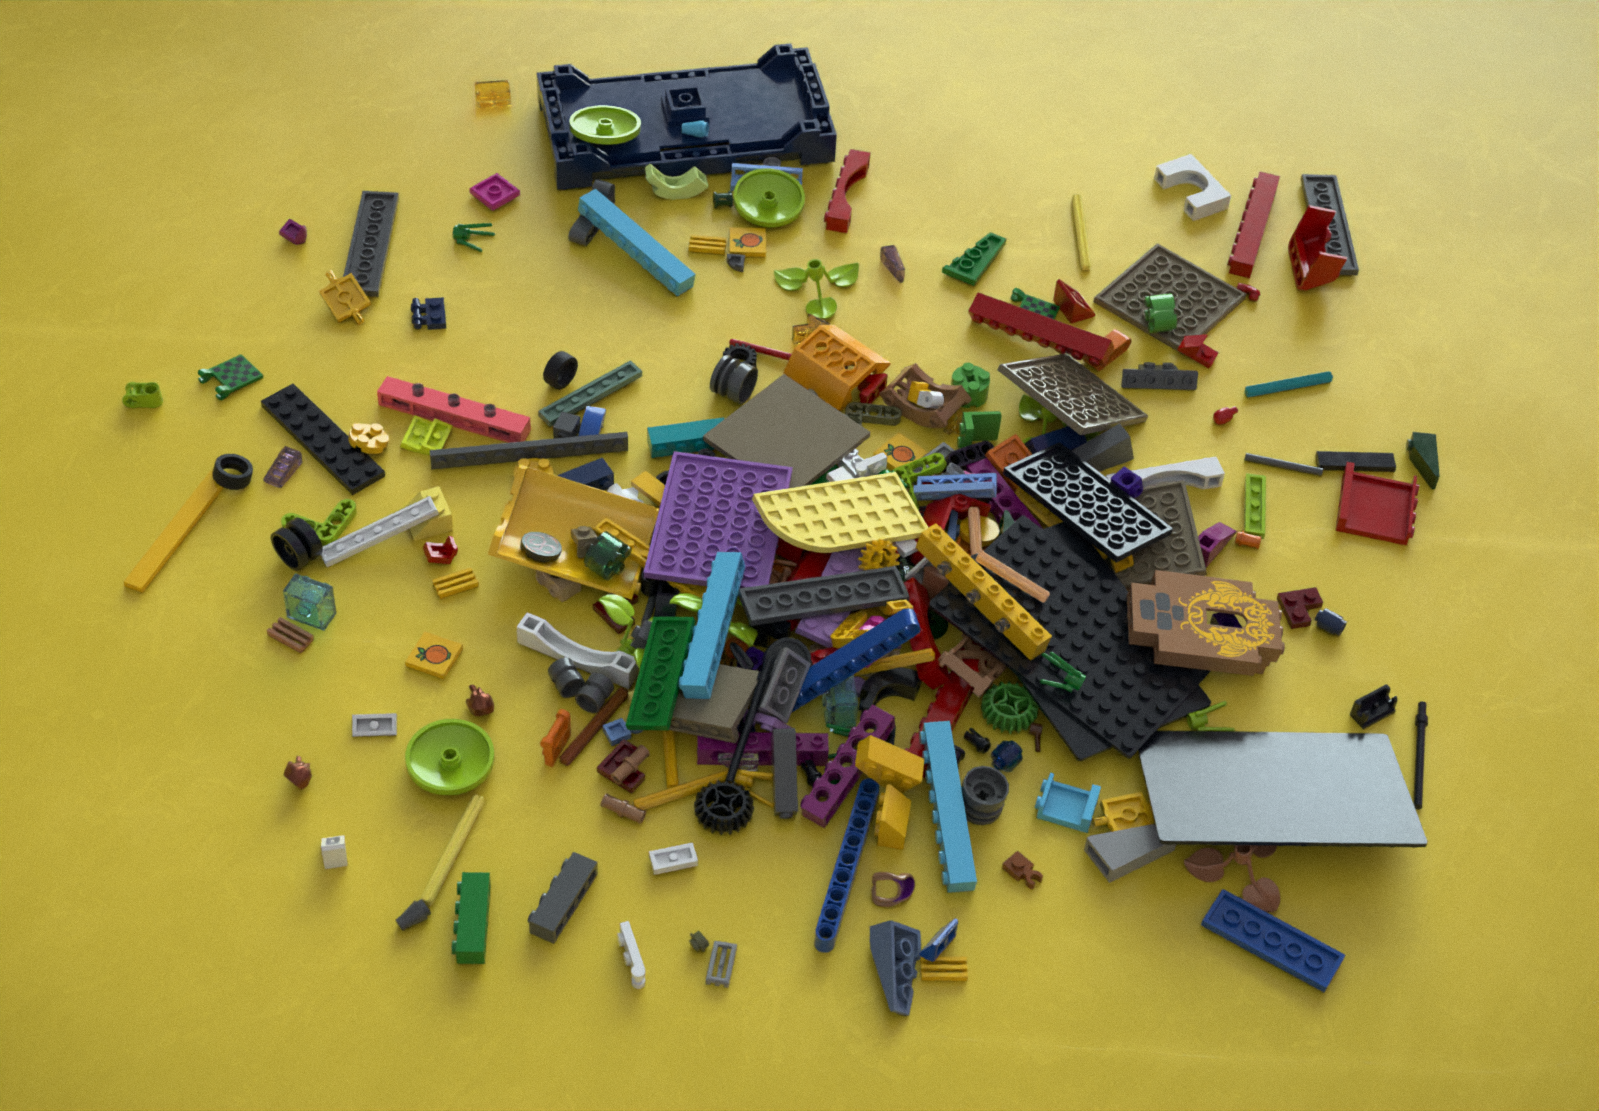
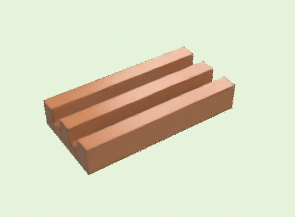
(292, 632)

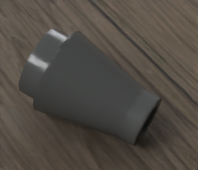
(414, 914)

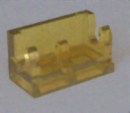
(492, 93)

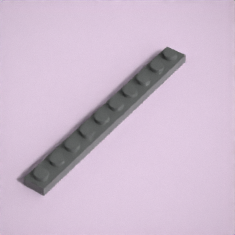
(529, 449)

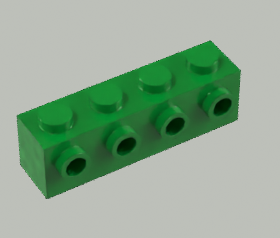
(472, 919)

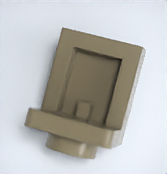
(584, 538)

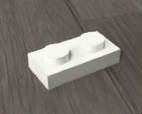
(673, 858)

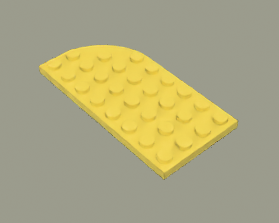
(842, 513)

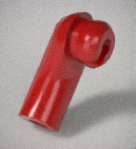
(1248, 289)

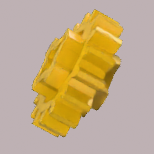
(876, 557)

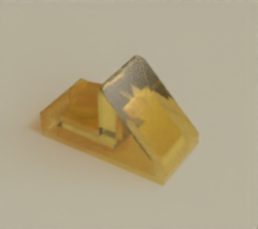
(802, 331)

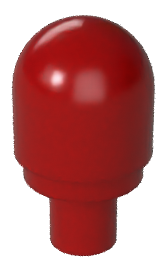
(1224, 415)

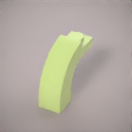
(676, 187)

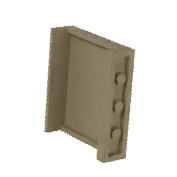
(721, 713)

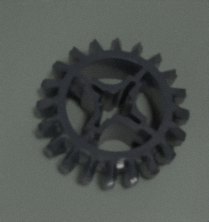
(721, 814)

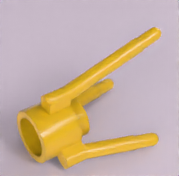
(747, 779)

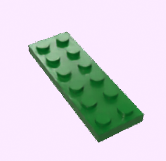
(660, 673)

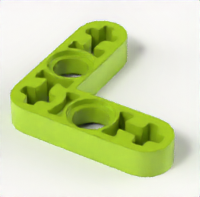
(907, 471)
(322, 530)

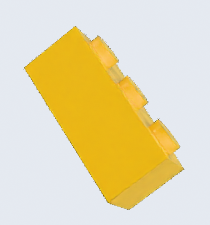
(889, 764)

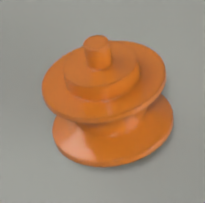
(742, 644)

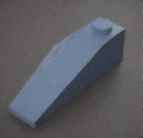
(895, 956)

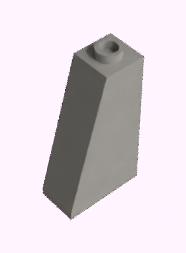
(1125, 850)

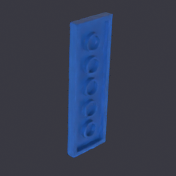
(1273, 940)

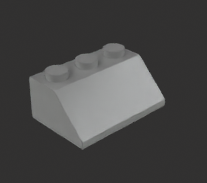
(784, 685)

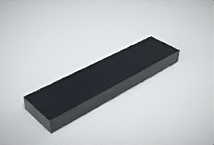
(1363, 461)

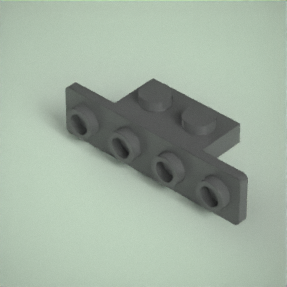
(1159, 377)

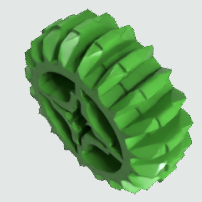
(1005, 712)

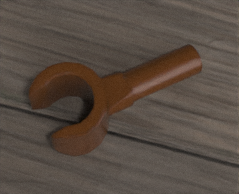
(1036, 729)

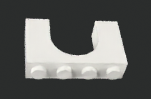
(1190, 171)

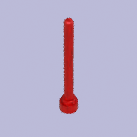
(763, 350)

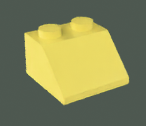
(436, 525)

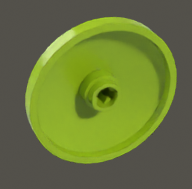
(605, 125)
(769, 197)
(449, 757)

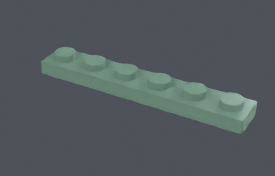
(591, 392)

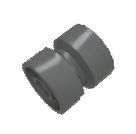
(566, 677)
(594, 692)

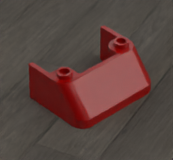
(1307, 250)
(939, 512)

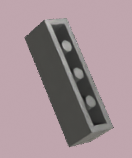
(563, 897)

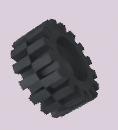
(742, 353)

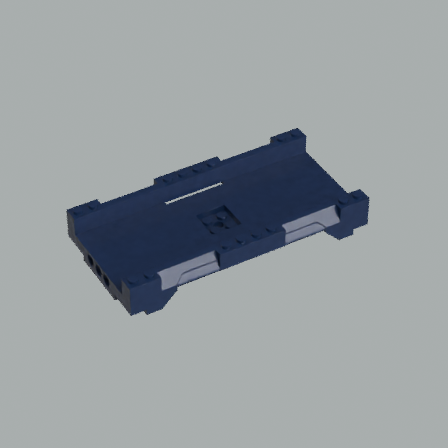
(756, 107)

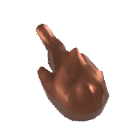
(479, 702)
(298, 773)

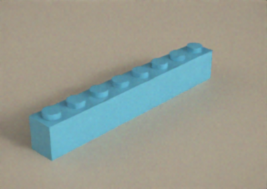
(636, 242)
(712, 625)
(948, 807)

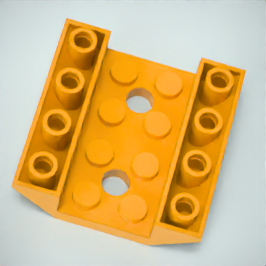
(825, 369)

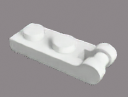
(631, 955)

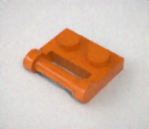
(556, 737)

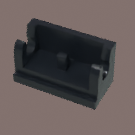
(1373, 707)

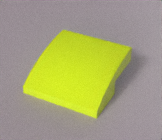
(425, 435)

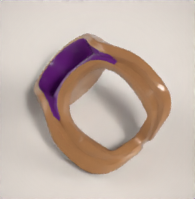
(905, 885)

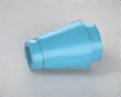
(697, 129)

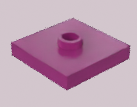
(494, 191)

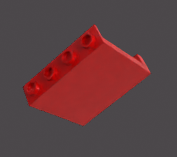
(1376, 507)

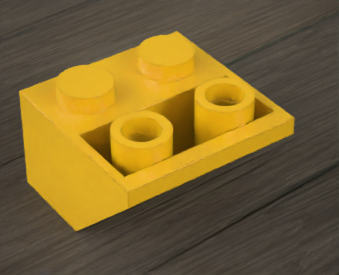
(892, 818)

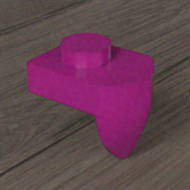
(294, 232)

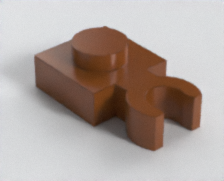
(1020, 867)

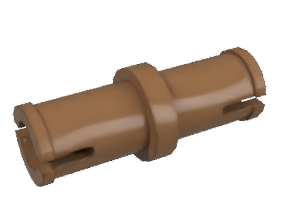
(630, 764)
(623, 808)

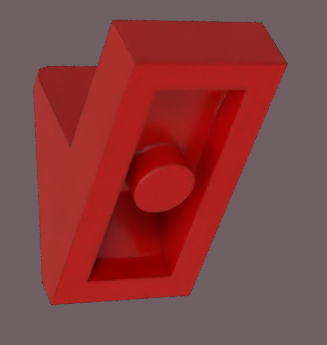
(1195, 349)
(871, 387)

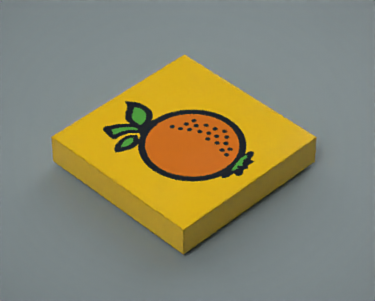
(748, 241)
(900, 451)
(434, 655)

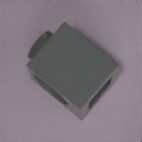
(566, 426)

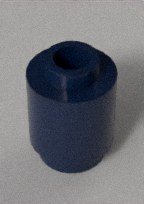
(1330, 621)

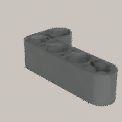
(583, 230)

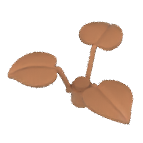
(1208, 866)

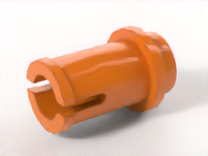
(1247, 539)

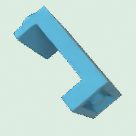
(1067, 804)

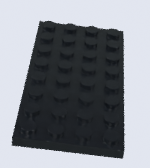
(1088, 502)

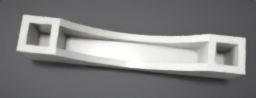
(1200, 473)
(542, 637)

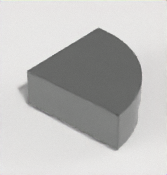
(736, 261)

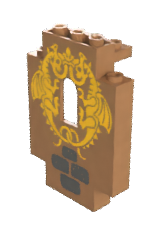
(1174, 622)

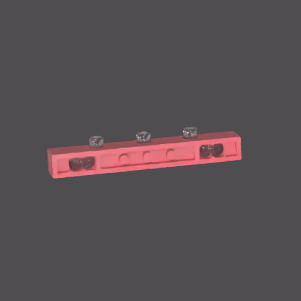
(454, 410)

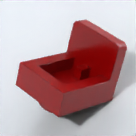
(441, 552)

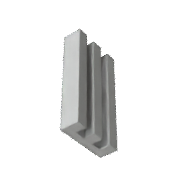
(718, 980)

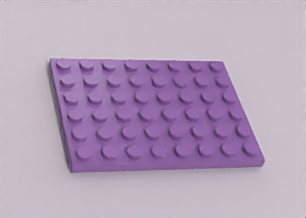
(712, 511)

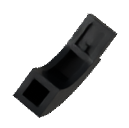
(887, 683)

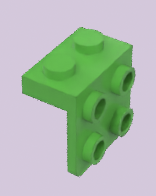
(978, 427)

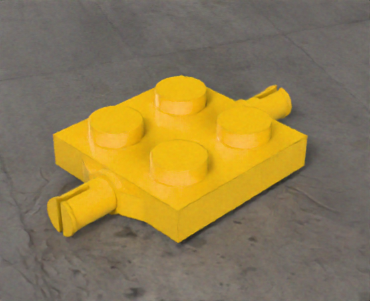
(344, 297)
(1125, 812)

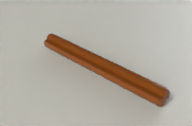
(593, 726)

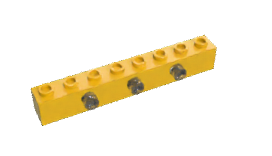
(983, 591)

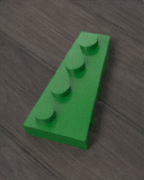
(975, 260)

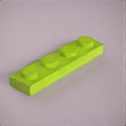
(1255, 505)

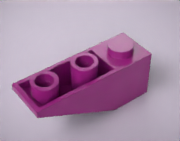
(1214, 540)

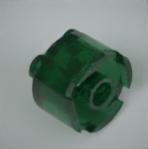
(607, 556)

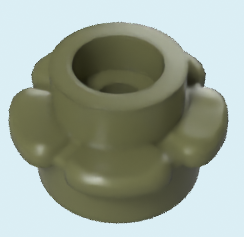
(698, 941)

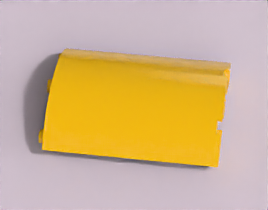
(555, 507)

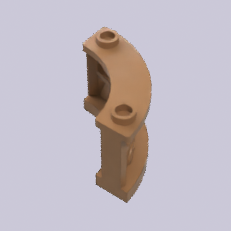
(928, 417)
(979, 681)

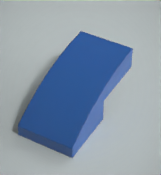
(592, 421)

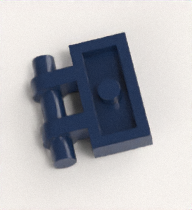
(434, 310)

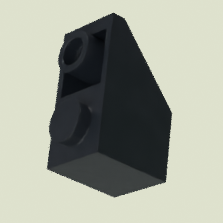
(664, 595)

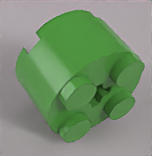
(1160, 313)
(974, 381)

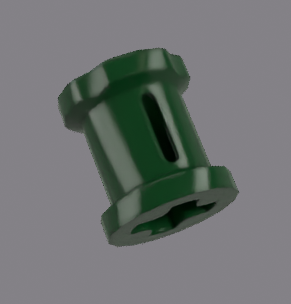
(728, 196)

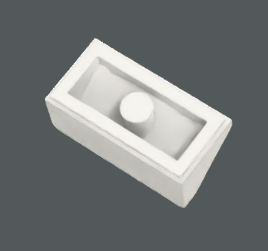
(374, 724)

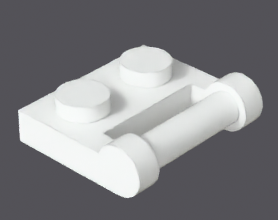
(871, 466)

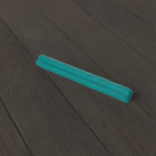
(1288, 384)

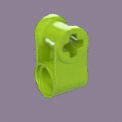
(144, 395)

